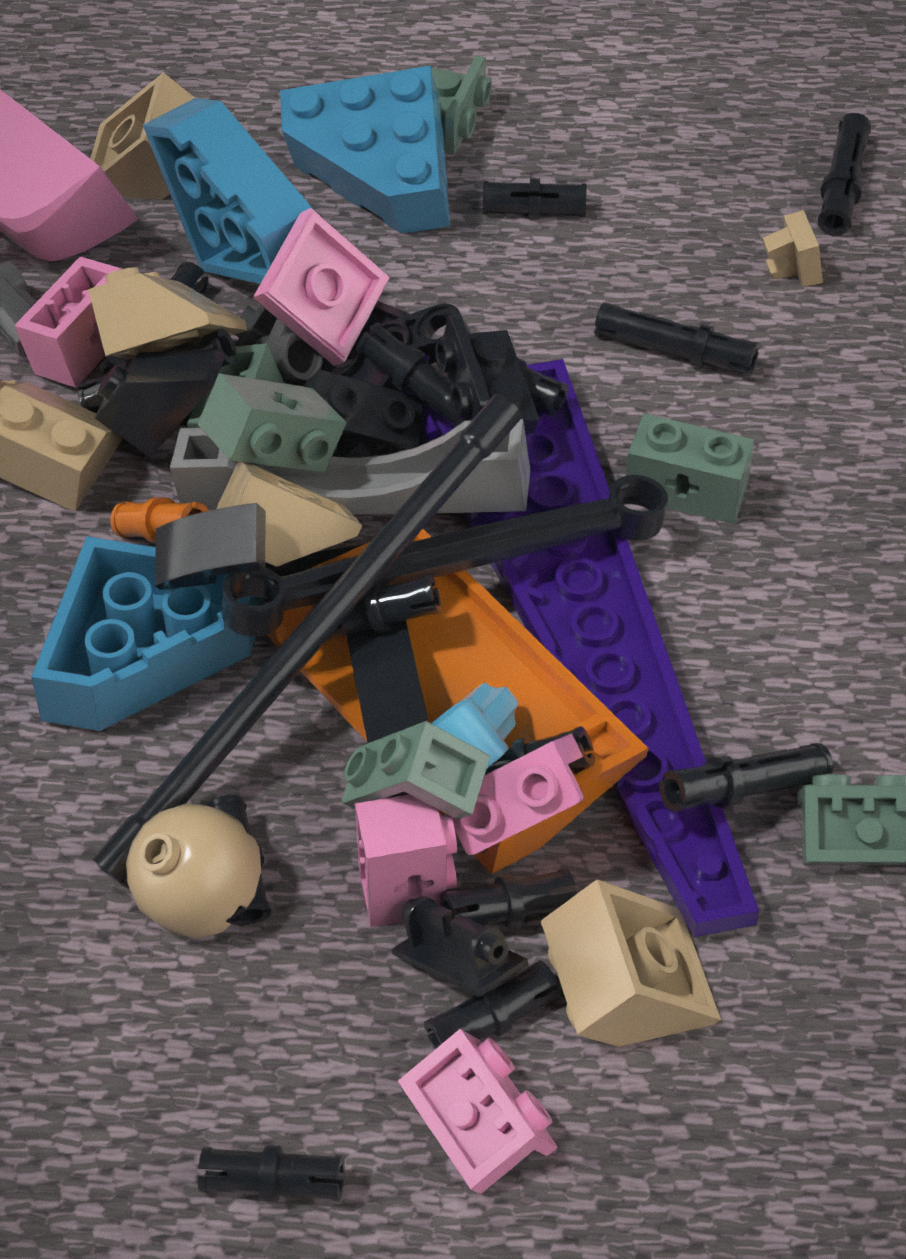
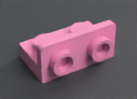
(521, 795)
(477, 1109)

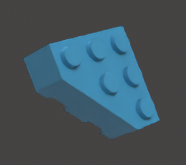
(374, 144)
(224, 189)
(127, 642)

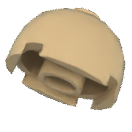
(193, 869)

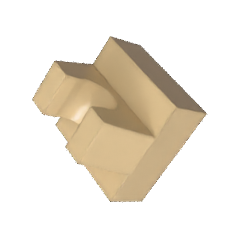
(794, 251)

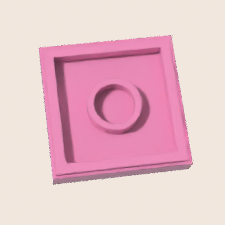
(321, 287)

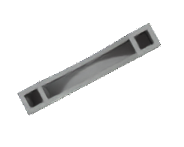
(368, 483)

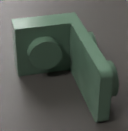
(421, 763)

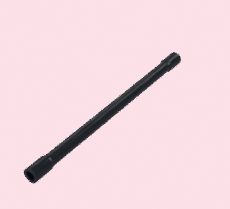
(474, 445)

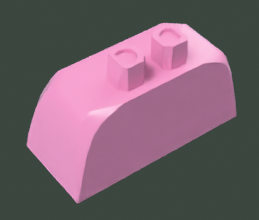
(51, 192)

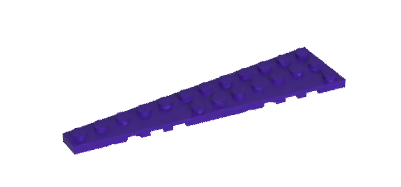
(598, 622)

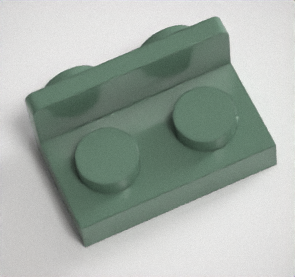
(460, 99)
(853, 821)

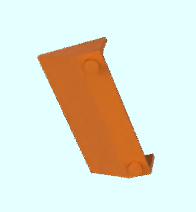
(476, 644)

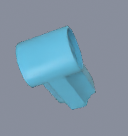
(482, 719)

